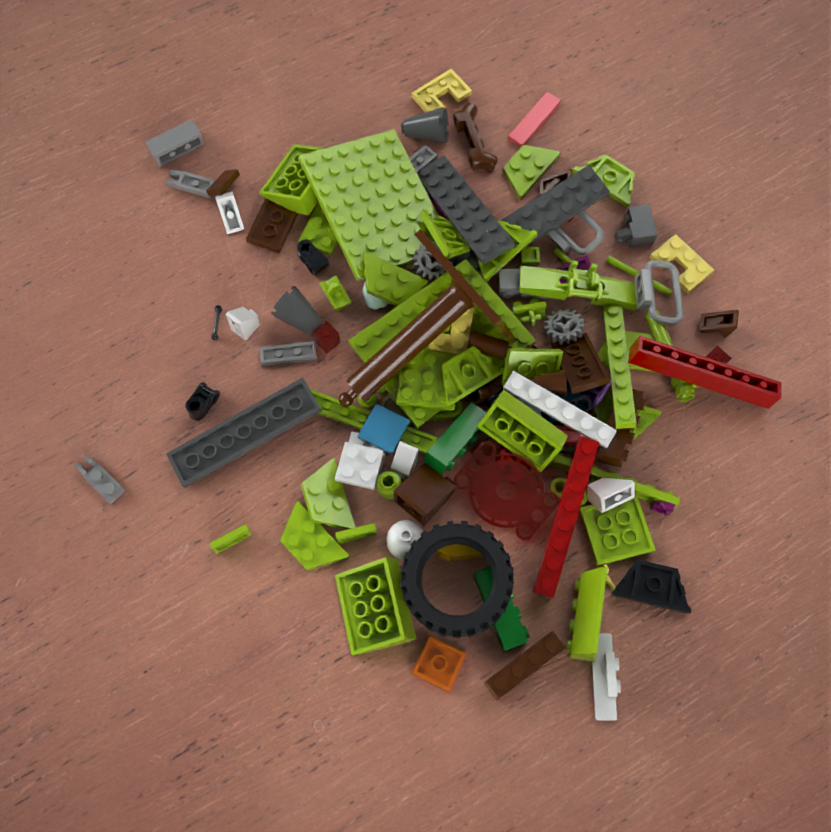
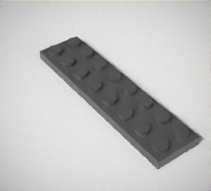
(465, 210)
(243, 432)

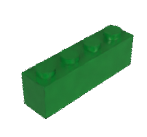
(455, 440)
(508, 627)

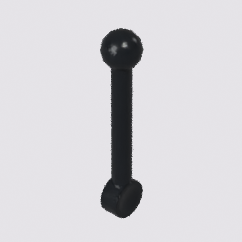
(218, 309)

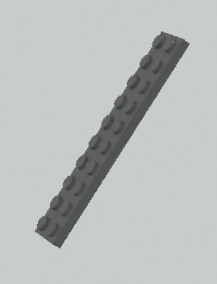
(552, 208)

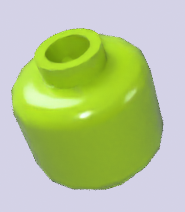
(387, 483)

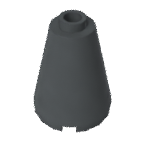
(428, 126)
(297, 311)

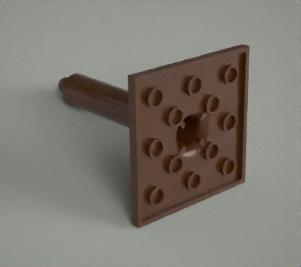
(420, 331)

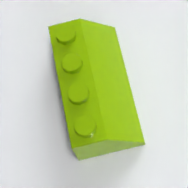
(522, 430)

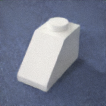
(229, 212)
(243, 322)
(404, 460)
(610, 492)

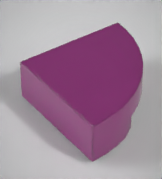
(662, 507)

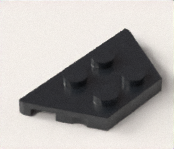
(653, 586)

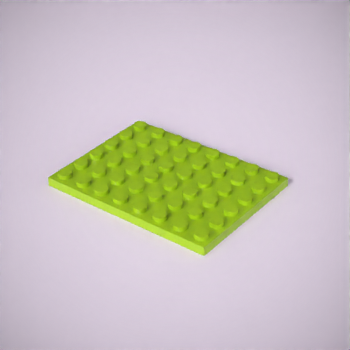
(370, 198)
(384, 329)

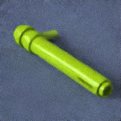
(684, 390)

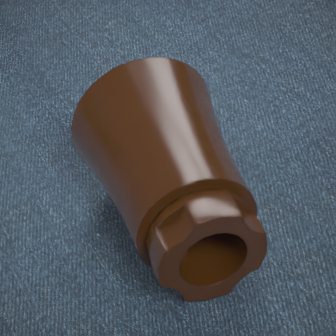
(552, 382)

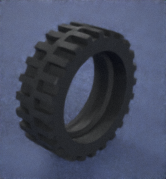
(471, 536)

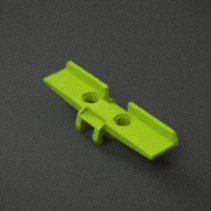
(581, 283)

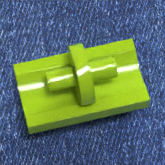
(335, 293)
(529, 313)

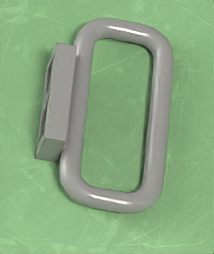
(564, 242)
(645, 292)

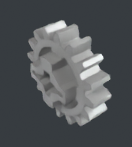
(425, 257)
(564, 326)

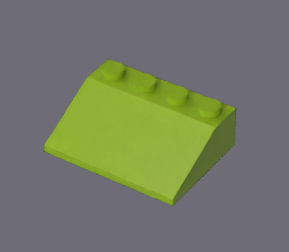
(289, 184)
(374, 606)
(588, 615)

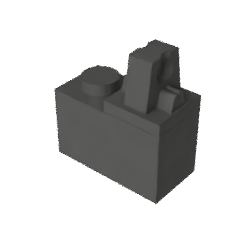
(639, 228)

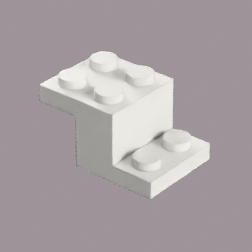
(360, 463)

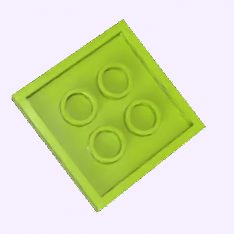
(423, 383)
(617, 532)

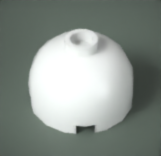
(401, 536)

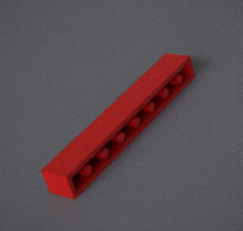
(704, 372)
(565, 517)

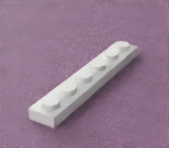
(559, 409)

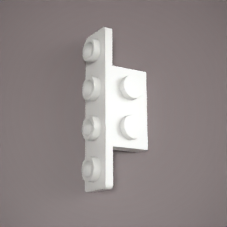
(605, 680)

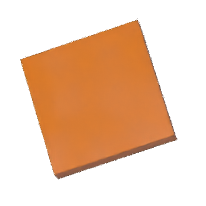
(439, 663)

